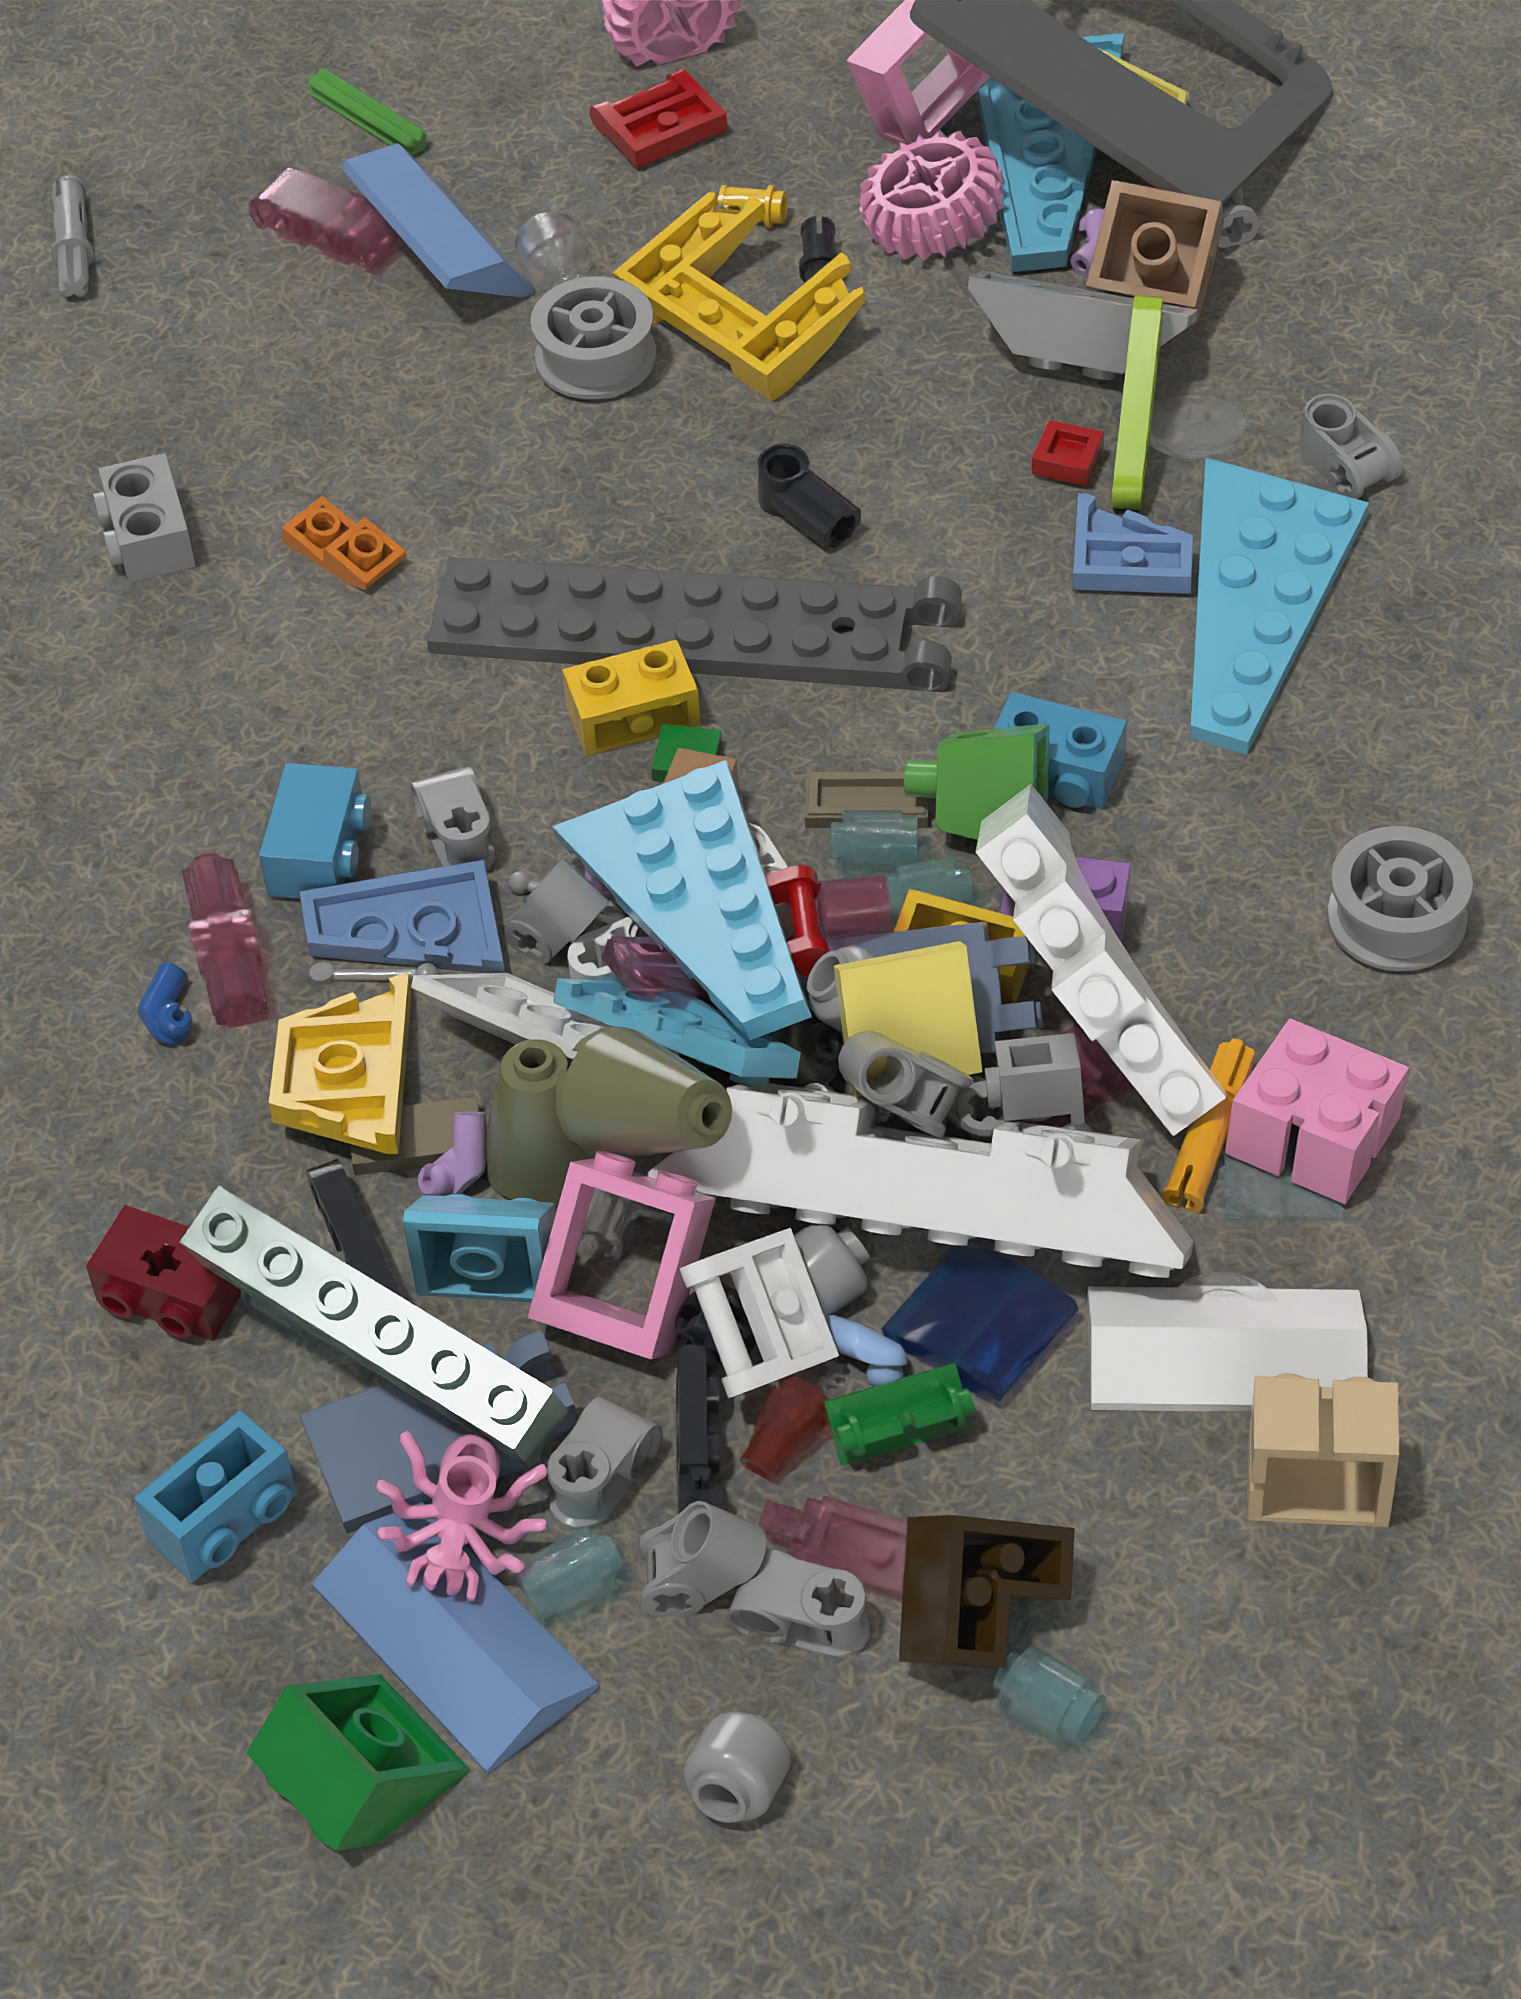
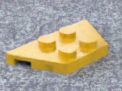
(345, 1068)

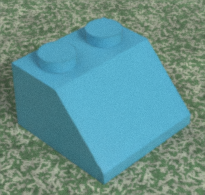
(477, 1246)

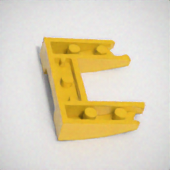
(763, 350)

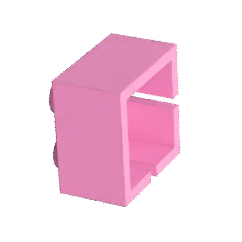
(1337, 1097)

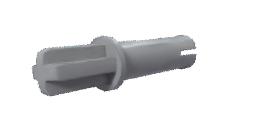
(71, 248)

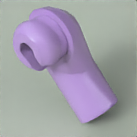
(1082, 259)
(463, 1162)

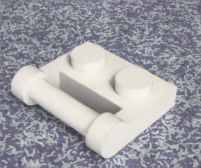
(777, 1305)

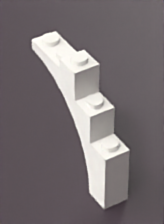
(1090, 966)

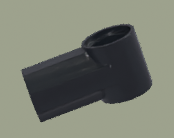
(795, 492)

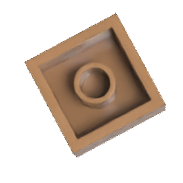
(1156, 245)

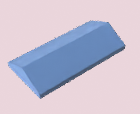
(434, 223)
(473, 1665)

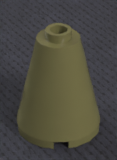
(637, 1098)
(523, 1134)

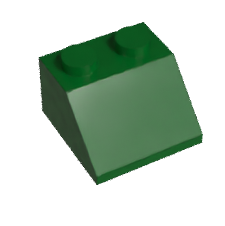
(352, 1758)

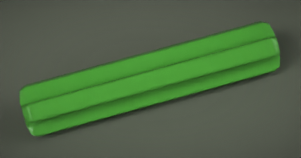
(367, 112)

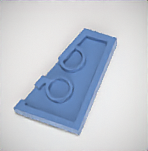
(408, 920)

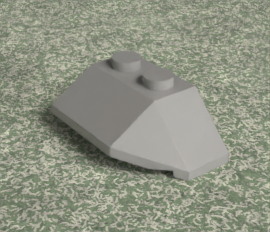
(1066, 323)

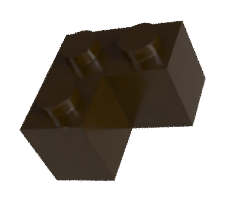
(962, 1584)

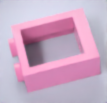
(892, 106)
(600, 1321)

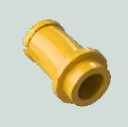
(774, 202)

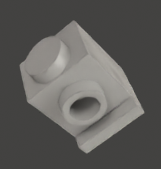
(1037, 1079)

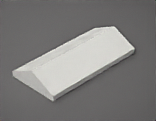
(508, 1008)
(1210, 1348)

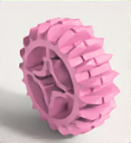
(667, 28)
(932, 195)

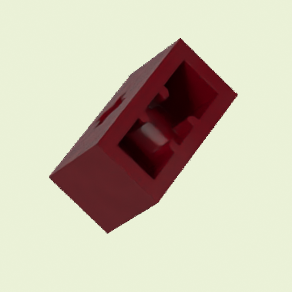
(151, 1274)

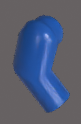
(159, 1006)

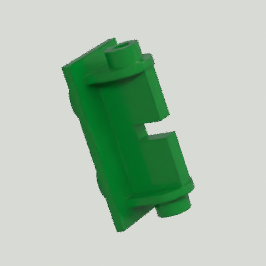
(899, 1413)

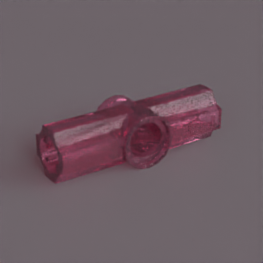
(225, 941)

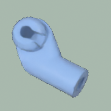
(864, 1344)

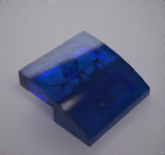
(982, 1317)

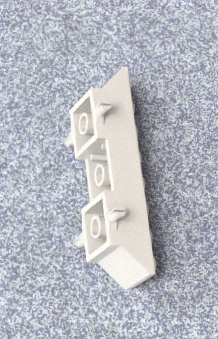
(1022, 1190)

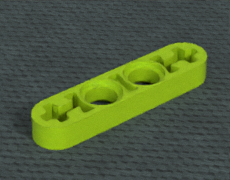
(1137, 403)

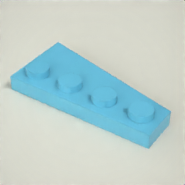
(683, 1026)

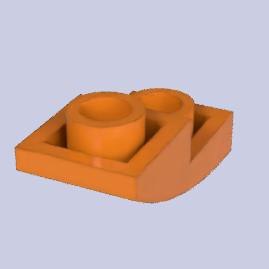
(347, 549)

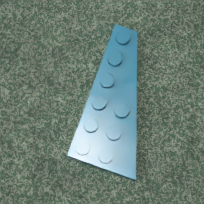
(1042, 170)
(1262, 580)
(697, 887)

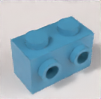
(1076, 770)
(313, 829)
(216, 1496)

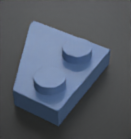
(1128, 552)

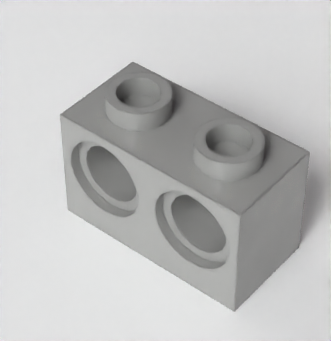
(145, 518)

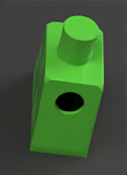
(980, 774)

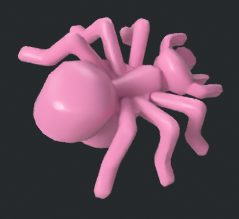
(460, 1507)

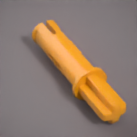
(1208, 1132)

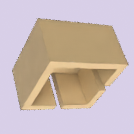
(1322, 1451)

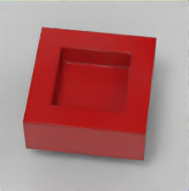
(1067, 452)

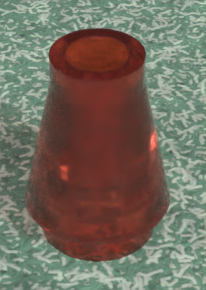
(786, 1425)

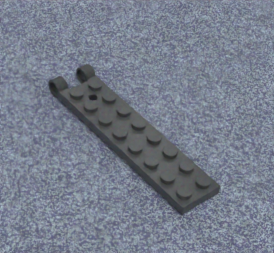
(719, 621)

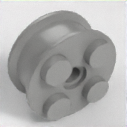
(593, 337)
(1399, 898)

